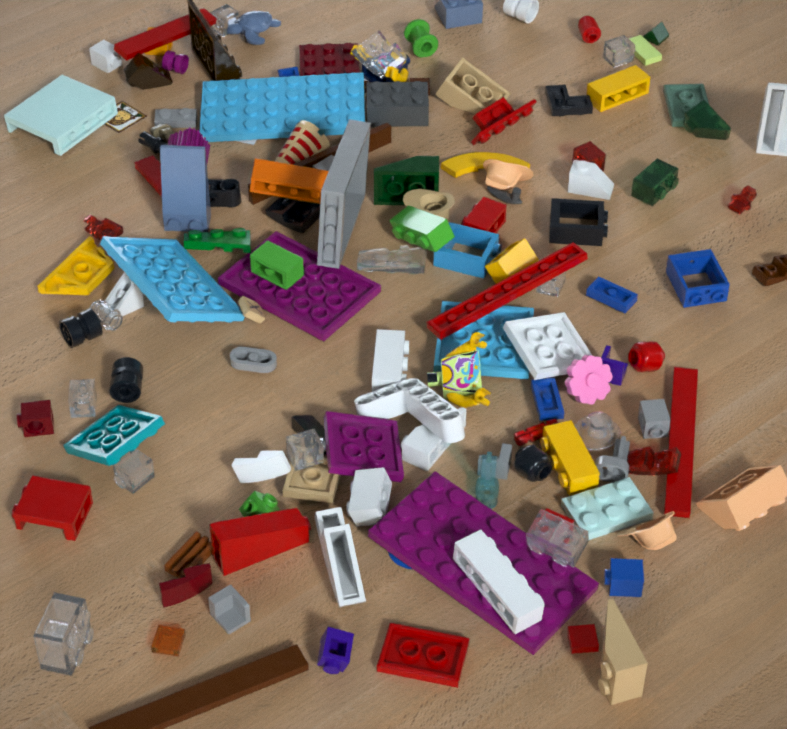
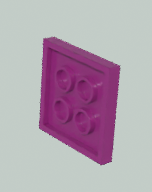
(362, 444)

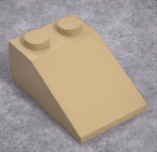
(470, 89)
(622, 659)

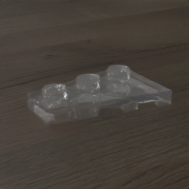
(400, 260)

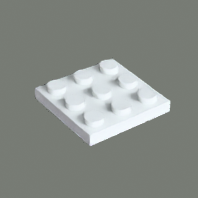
(546, 344)

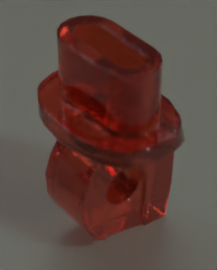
(742, 201)

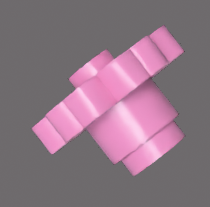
(588, 379)

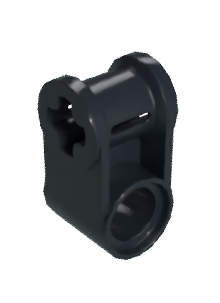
(224, 193)

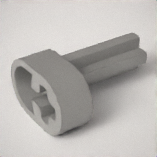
(617, 464)

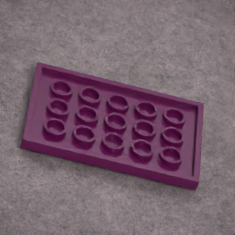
(316, 302)

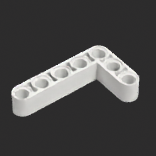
(418, 400)

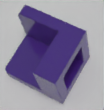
(617, 368)

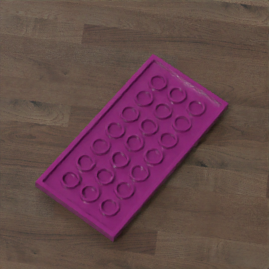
(437, 515)

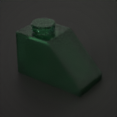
(706, 123)

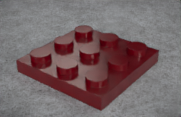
(327, 59)

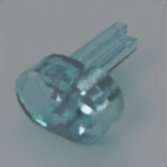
(488, 481)

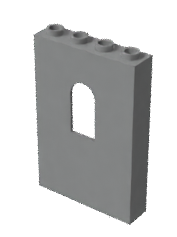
(343, 194)

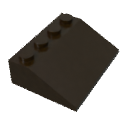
(209, 48)

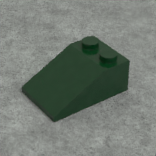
(400, 177)

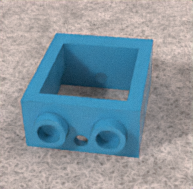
(464, 262)

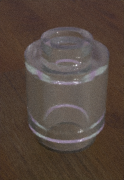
(108, 315)

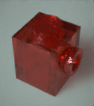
(590, 153)

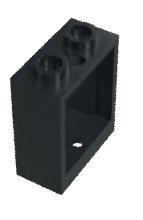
(579, 234)

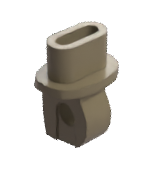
(162, 131)

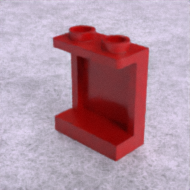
(54, 505)

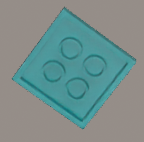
(114, 435)

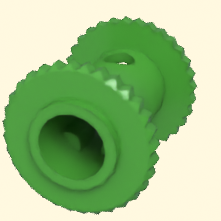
(423, 42)

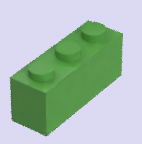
(421, 228)

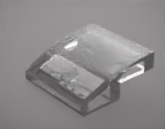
(378, 54)

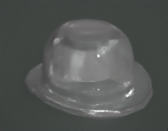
(598, 431)

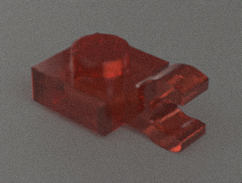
(102, 228)

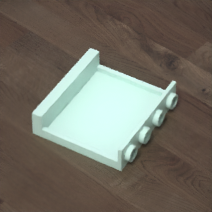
(63, 113)

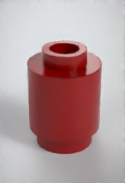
(589, 29)

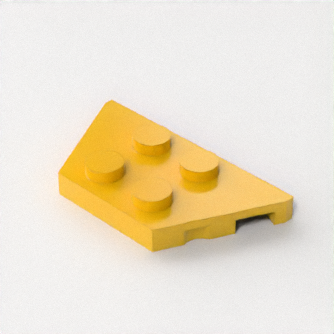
(79, 271)

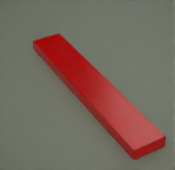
(158, 36)

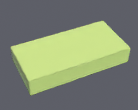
(645, 51)

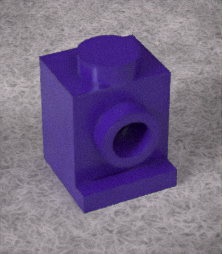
(335, 650)

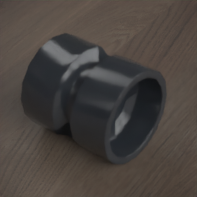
(83, 326)
(126, 380)

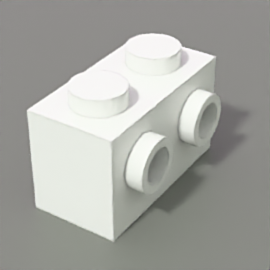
(369, 496)

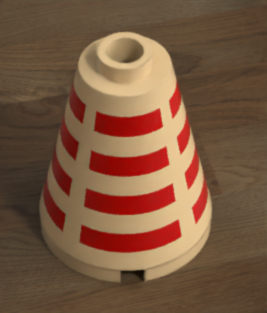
(302, 143)

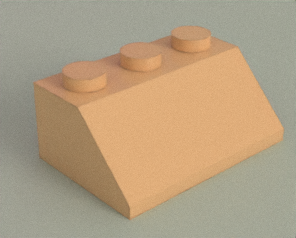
(746, 497)

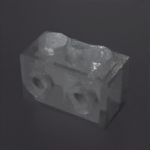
(557, 538)

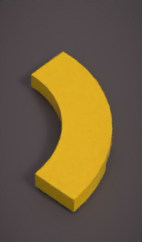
(473, 162)

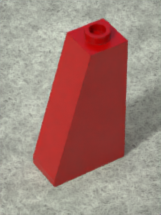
(256, 538)

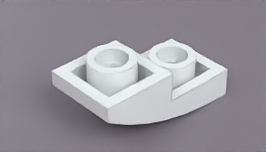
(264, 467)

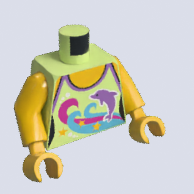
(462, 374)

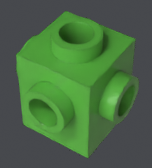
(259, 503)

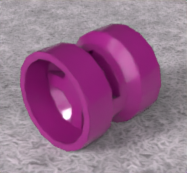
(172, 61)

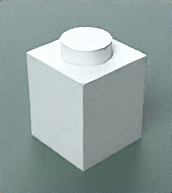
(105, 57)

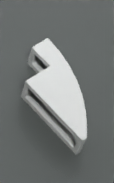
(340, 556)

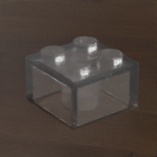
(63, 634)

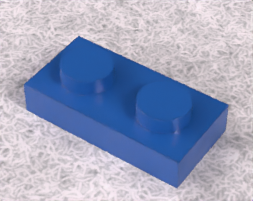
(612, 294)
(547, 399)

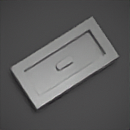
(176, 117)

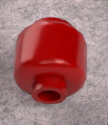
(646, 356)

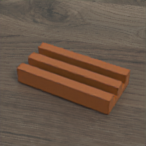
(187, 554)

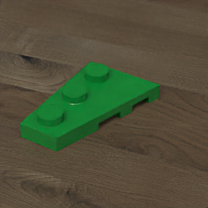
(218, 238)

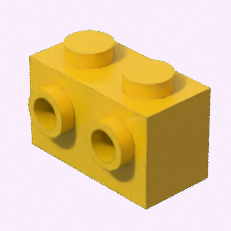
(511, 260)

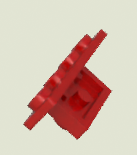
(497, 116)

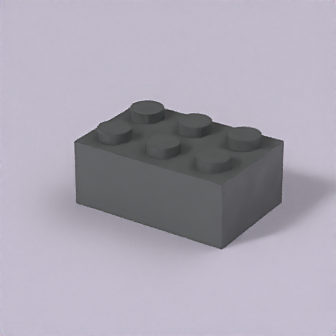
(398, 103)

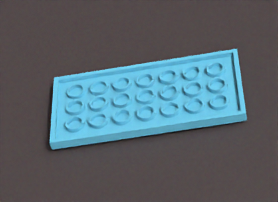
(276, 104)

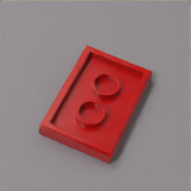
(423, 655)

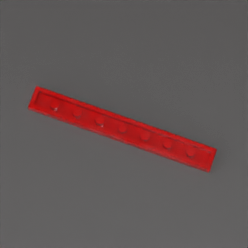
(506, 291)
(682, 436)

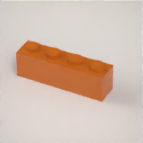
(287, 180)

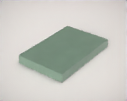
(681, 99)

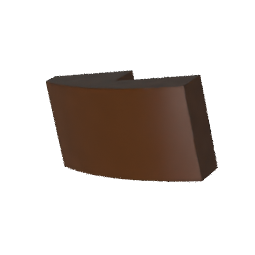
(772, 273)

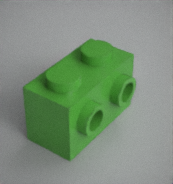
(277, 265)

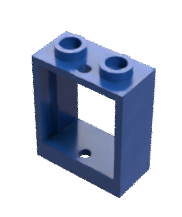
(703, 261)

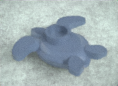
(251, 25)

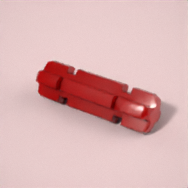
(532, 433)

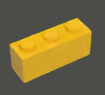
(618, 88)
(570, 457)

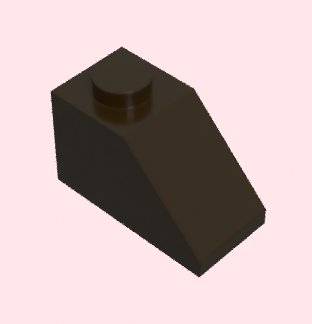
(146, 73)

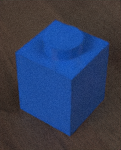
(625, 577)

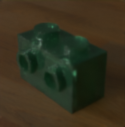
(655, 182)

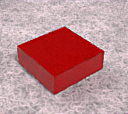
(583, 638)

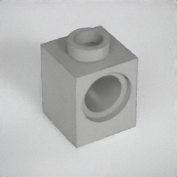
(653, 418)

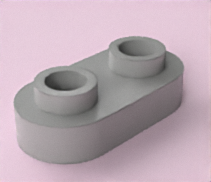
(253, 359)

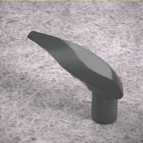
(504, 196)

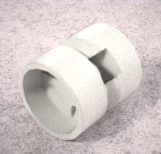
(523, 9)

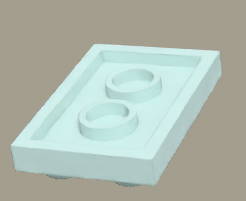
(607, 508)

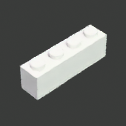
(498, 581)

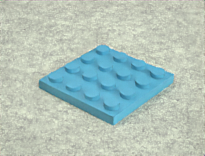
(500, 355)

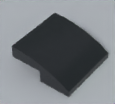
(294, 213)

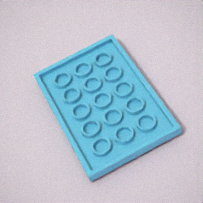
(172, 279)

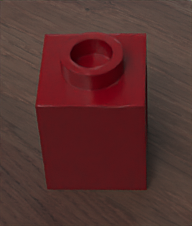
(36, 418)

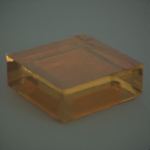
(168, 640)

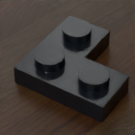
(563, 104)

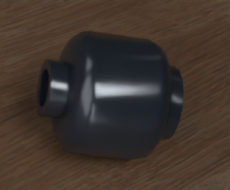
(533, 463)

